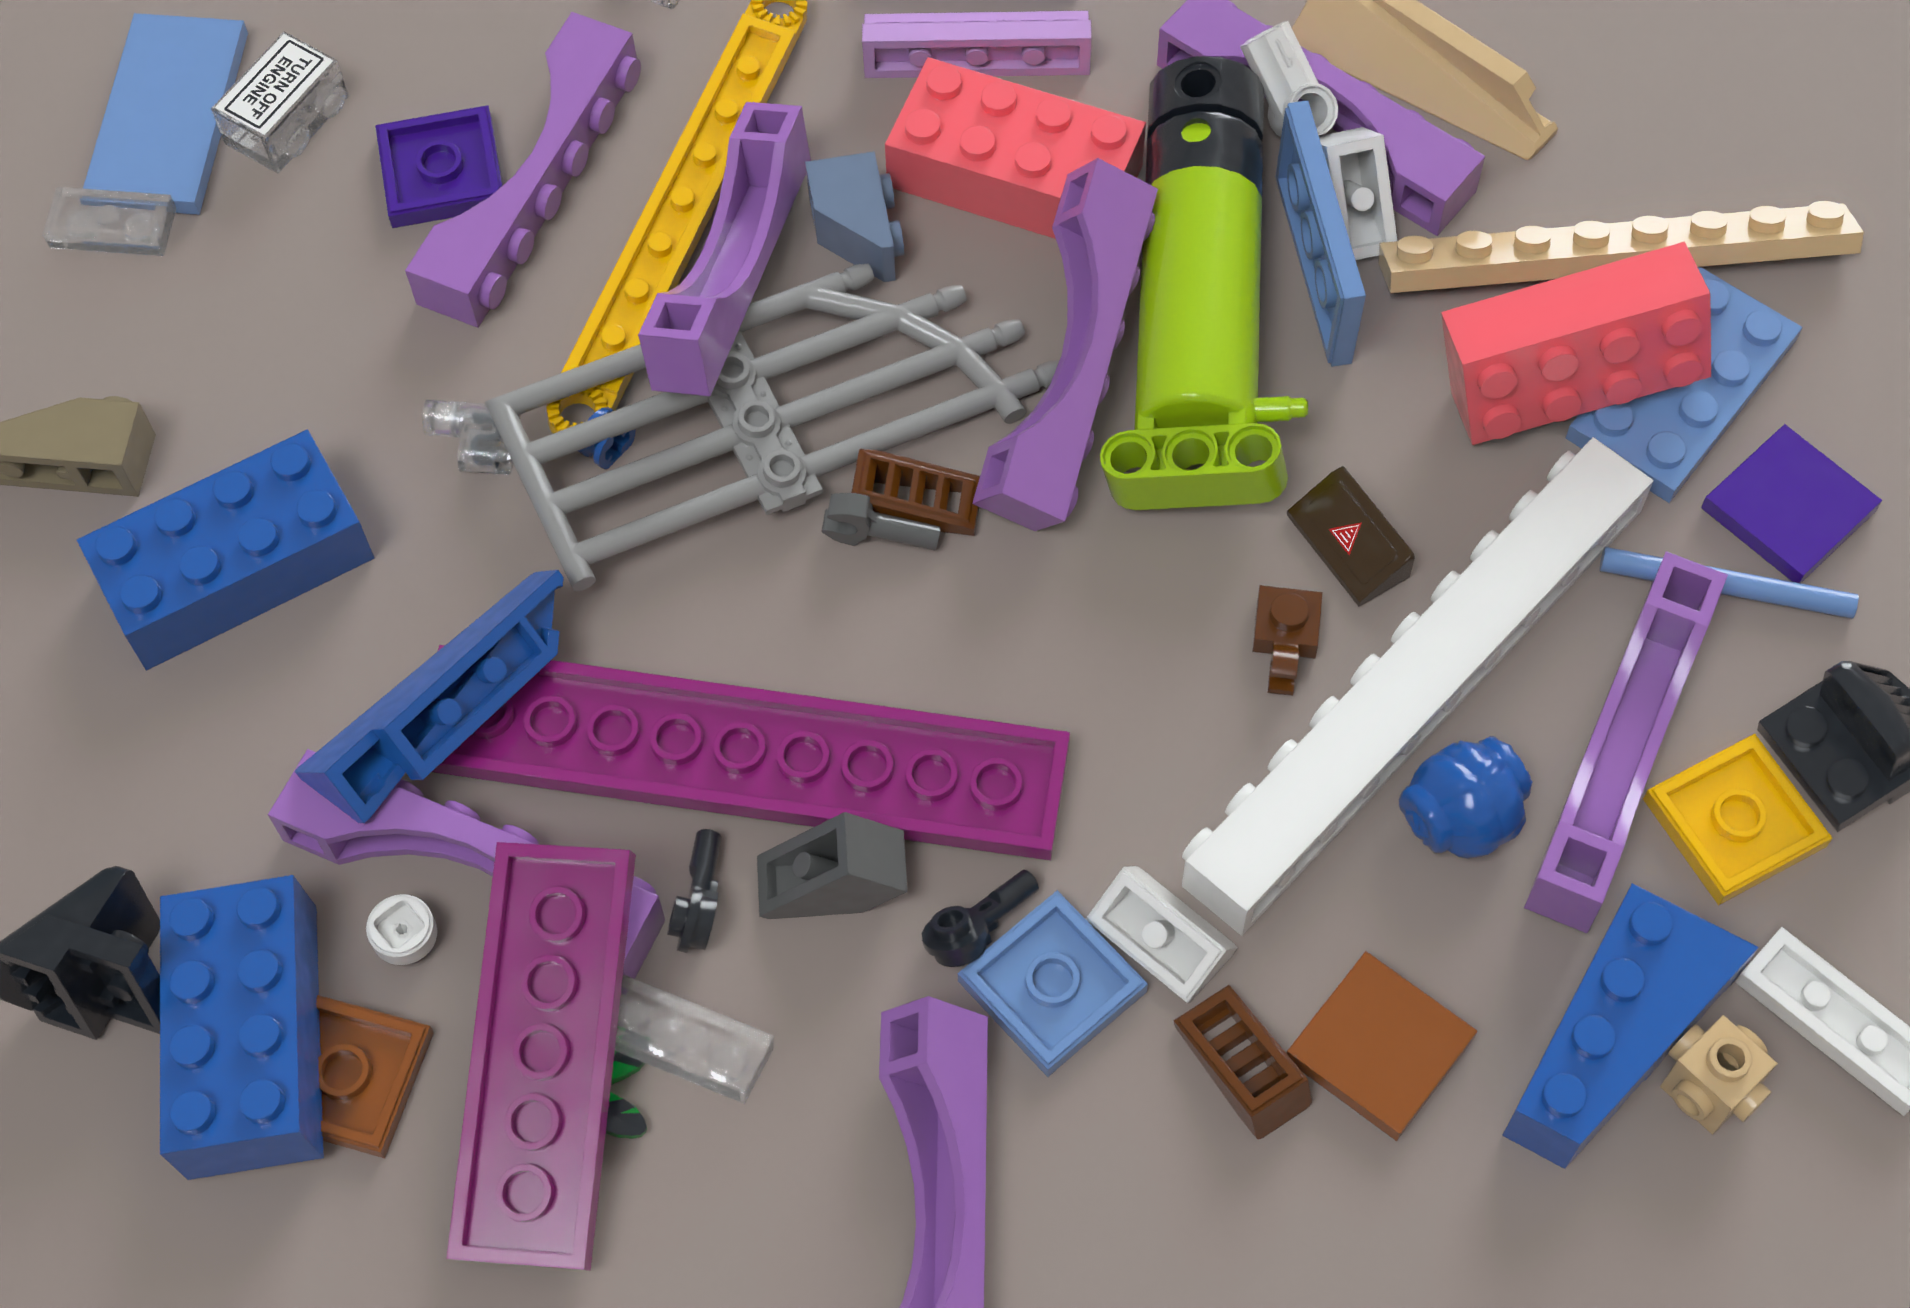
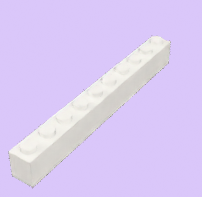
(1413, 687)

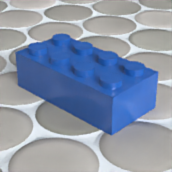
(226, 549)
(239, 1028)

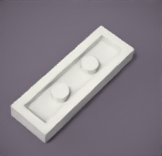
(1833, 1016)

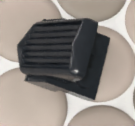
(1846, 740)
(87, 958)

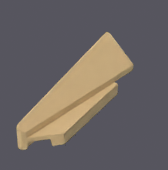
(1429, 65)

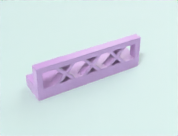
(979, 41)

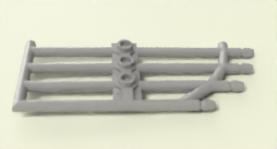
(751, 416)

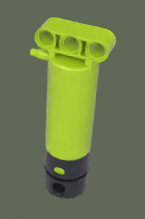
(1201, 303)

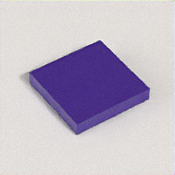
(438, 165)
(1791, 504)

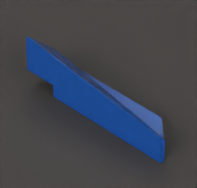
(439, 701)

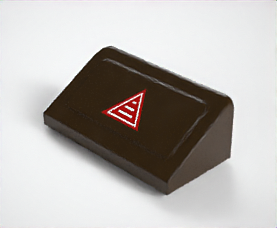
(1352, 537)

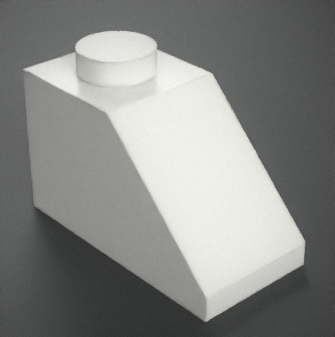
(1362, 187)

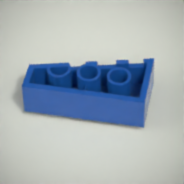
(1632, 1006)

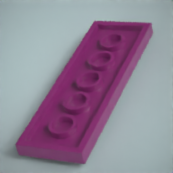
(542, 1056)

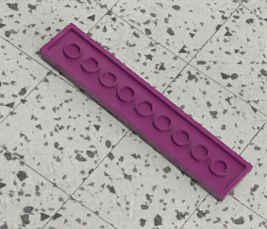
(774, 757)

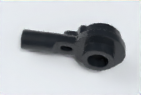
(694, 916)
(961, 934)

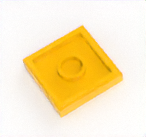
(1737, 819)

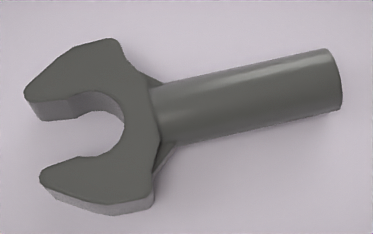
(853, 518)

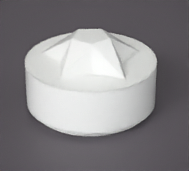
(401, 929)

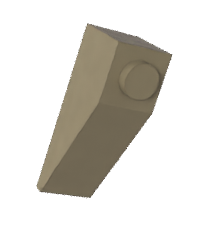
(78, 447)

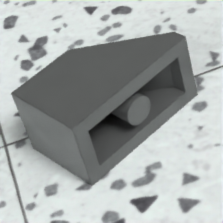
(832, 869)

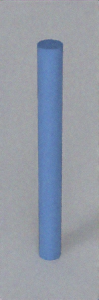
(1742, 585)

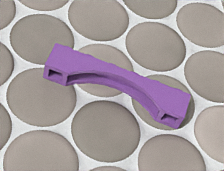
(1427, 167)
(1100, 237)
(471, 256)
(698, 320)
(1625, 743)
(422, 827)
(938, 1087)

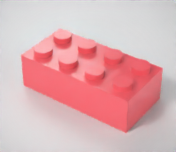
(1001, 145)
(1579, 343)

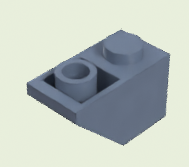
(851, 212)

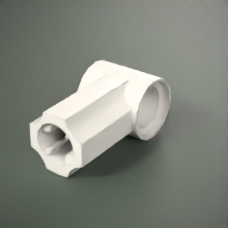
(1287, 77)

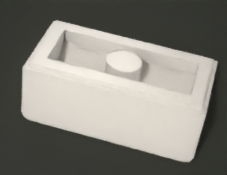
(1161, 932)

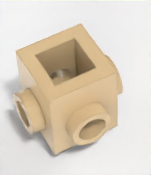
(1719, 1073)

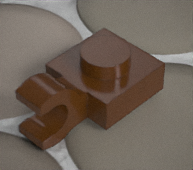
(1287, 629)

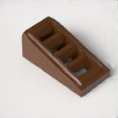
(899, 471)
(1267, 1097)

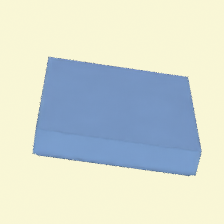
(1052, 983)

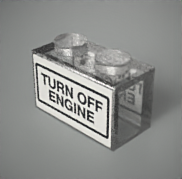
(280, 102)

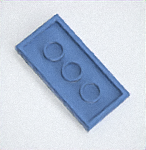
(159, 111)
(1319, 234)

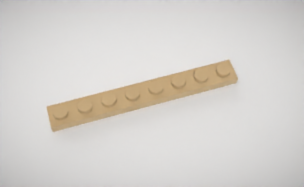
(1552, 253)

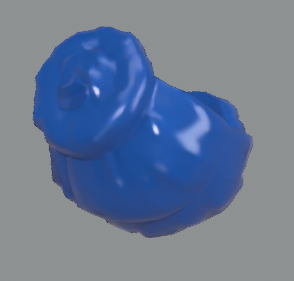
(1468, 798)

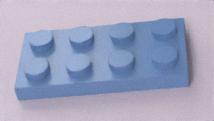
(1678, 427)

